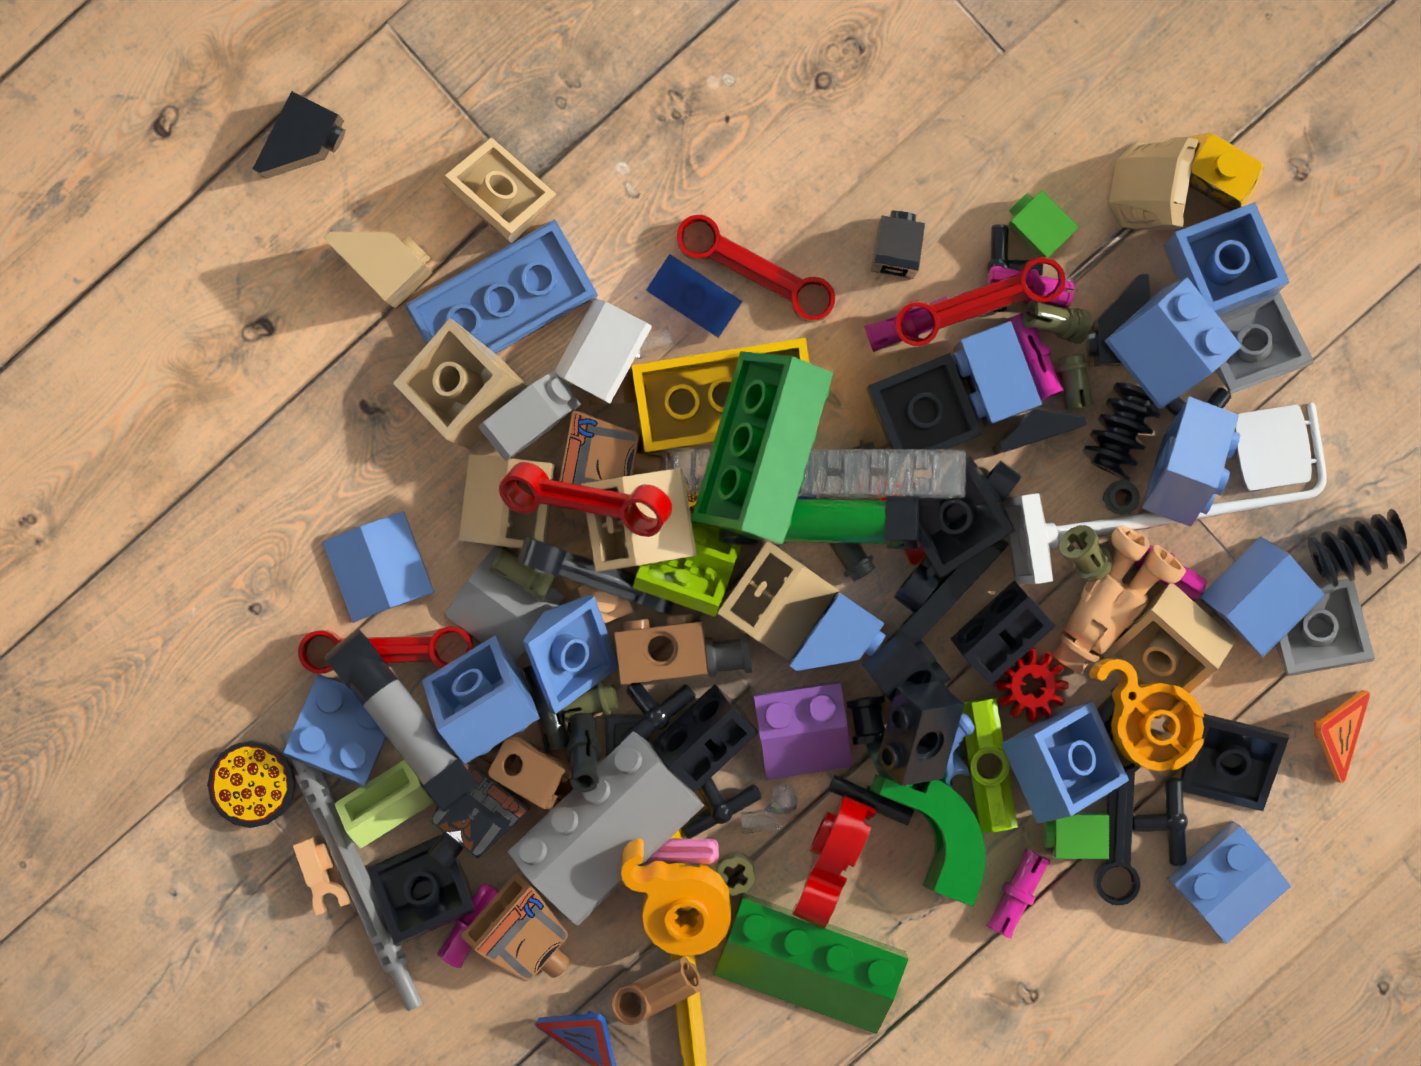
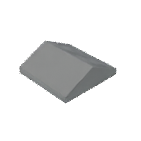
(1268, 343)
(498, 607)
(1329, 634)

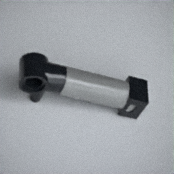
(401, 720)

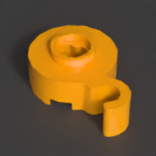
(1138, 706)
(672, 887)

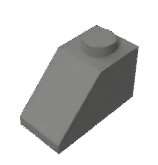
(529, 415)

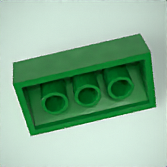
(762, 446)
(810, 965)

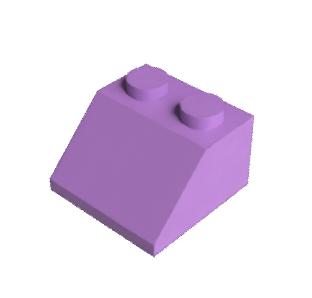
(803, 730)

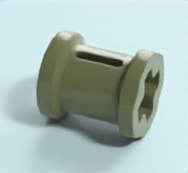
(1089, 548)
(732, 860)

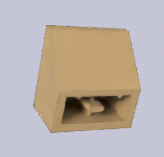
(485, 514)
(618, 547)
(778, 601)

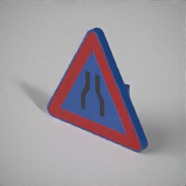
(581, 1034)

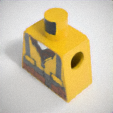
(1224, 172)

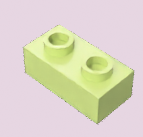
(382, 804)

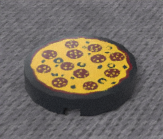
(251, 784)

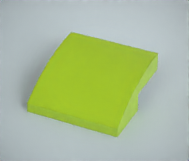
(693, 580)

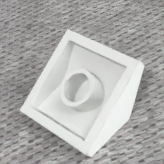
(602, 349)

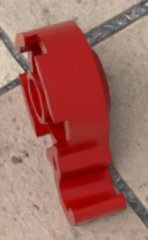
(835, 848)

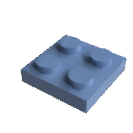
(336, 733)

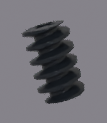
(1121, 430)
(1359, 547)

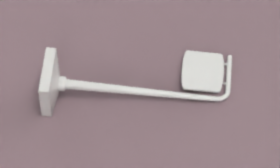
(1269, 452)

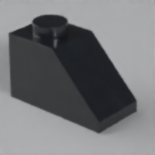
(299, 137)
(898, 245)
(1117, 313)

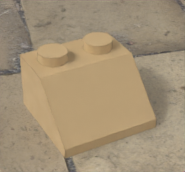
(384, 262)
(458, 384)
(1173, 642)

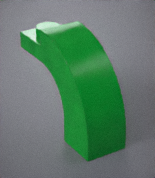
(959, 842)

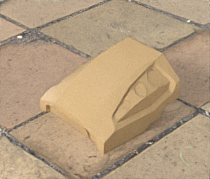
(1152, 184)

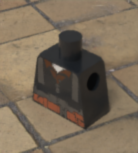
(475, 820)

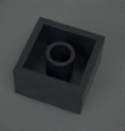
(925, 407)

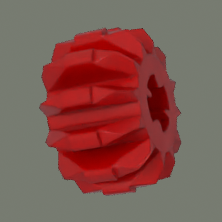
(1026, 699)

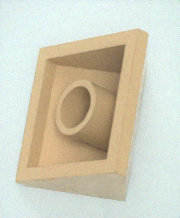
(499, 189)

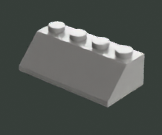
(580, 843)

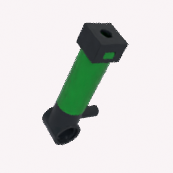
(849, 521)

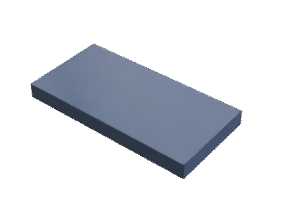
(509, 291)

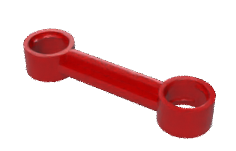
(755, 268)
(980, 301)
(585, 499)
(390, 648)

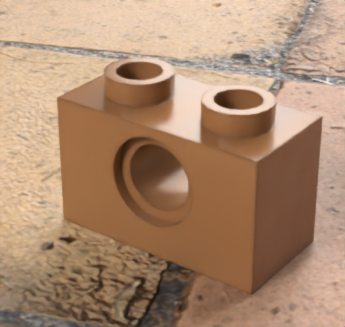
(639, 666)

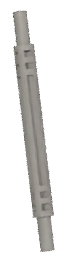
(355, 878)

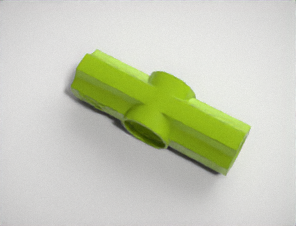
(992, 793)

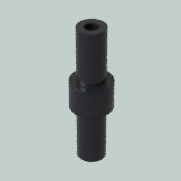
(882, 804)

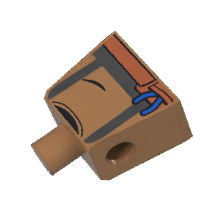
(603, 452)
(519, 932)

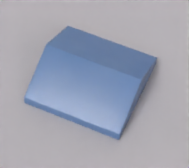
(378, 566)
(570, 651)

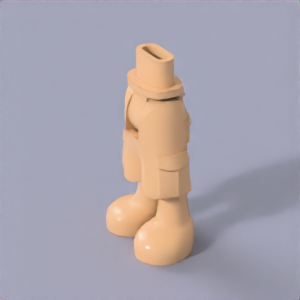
(1111, 605)

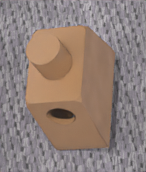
(543, 775)

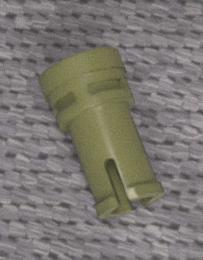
(1064, 322)
(530, 579)

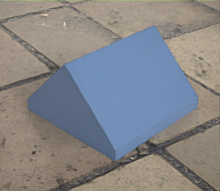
(1262, 595)

